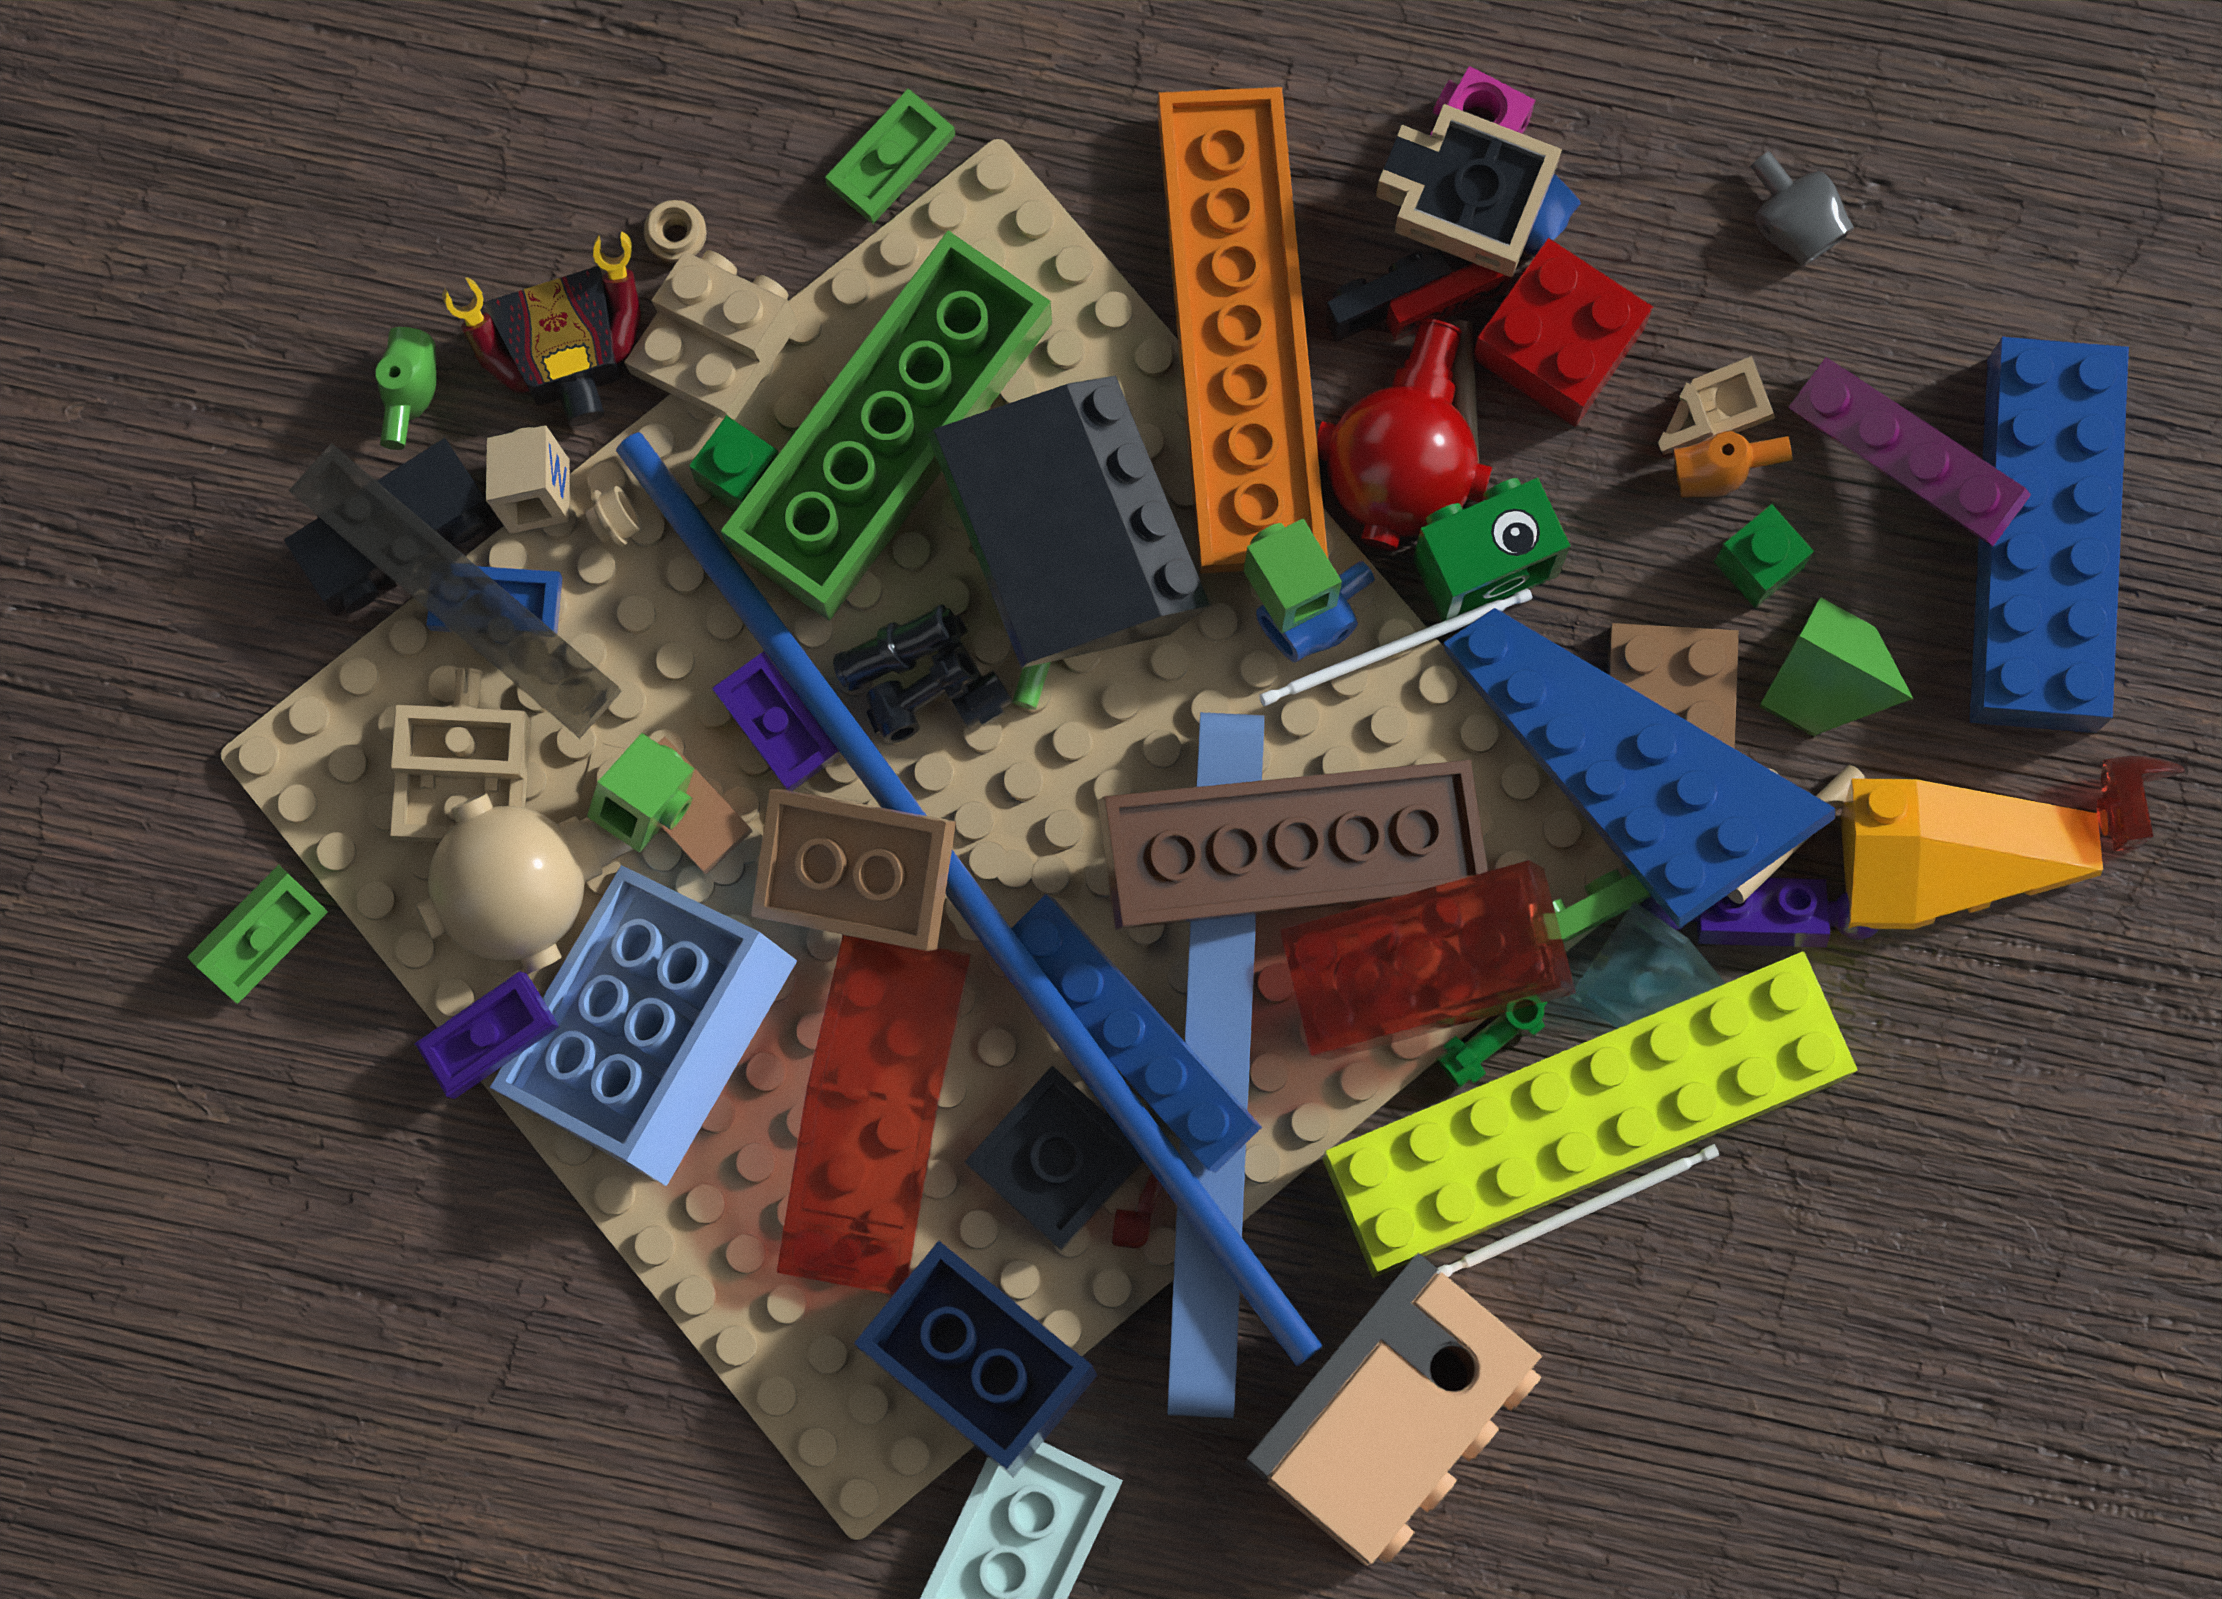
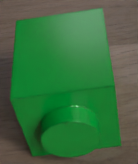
(731, 463)
(1763, 556)

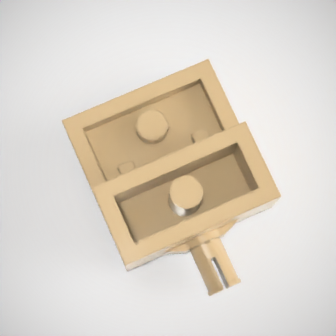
(453, 756)

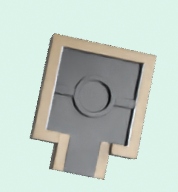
(1468, 187)

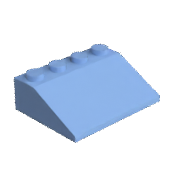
(648, 1023)

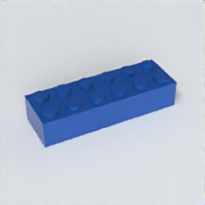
(2054, 572)

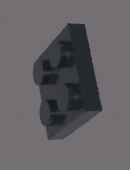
(1055, 1158)

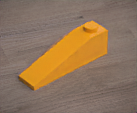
(1944, 849)

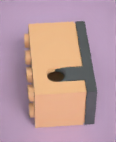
(1375, 1427)

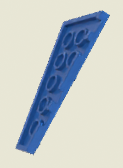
(1656, 788)

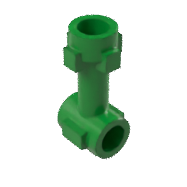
(1463, 1061)

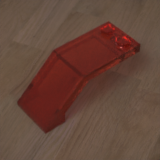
(871, 1114)

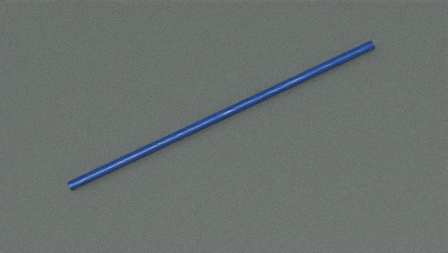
(974, 906)

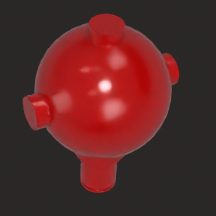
(1405, 446)

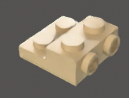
(712, 334)

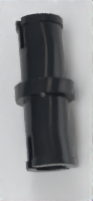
(897, 648)

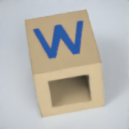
(527, 479)

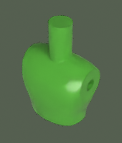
(405, 382)

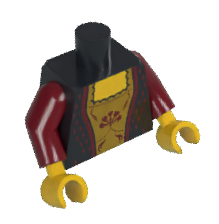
(558, 335)

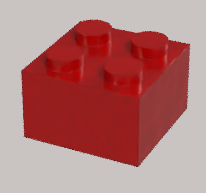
(1562, 332)

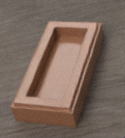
(710, 824)

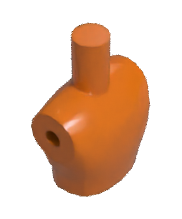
(1724, 463)

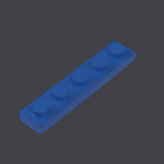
(1136, 1037)

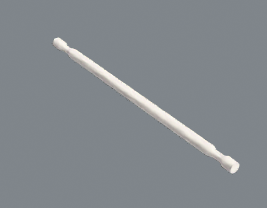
(1392, 648)
(1579, 1211)

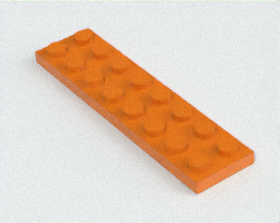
(1239, 319)

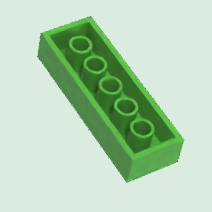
(865, 444)

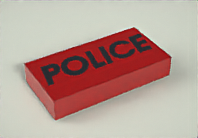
(1444, 298)

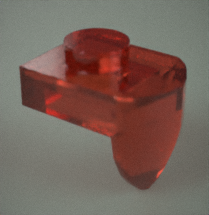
(2124, 806)

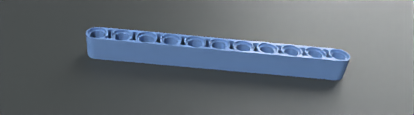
(1220, 1035)

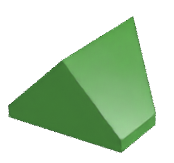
(1834, 673)

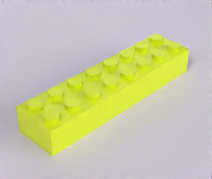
(1588, 1114)

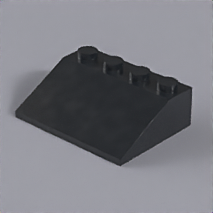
(1069, 522)

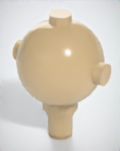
(512, 880)

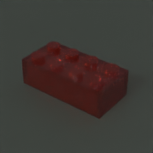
(1427, 961)

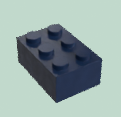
(976, 1358)

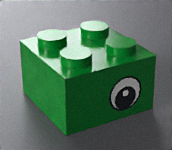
(1490, 548)

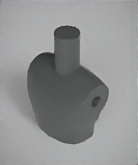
(1802, 214)

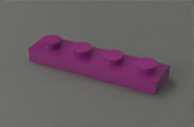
(1909, 451)

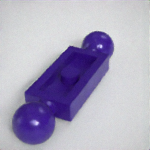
(1773, 915)

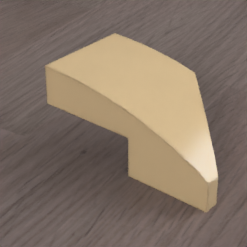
(1717, 403)

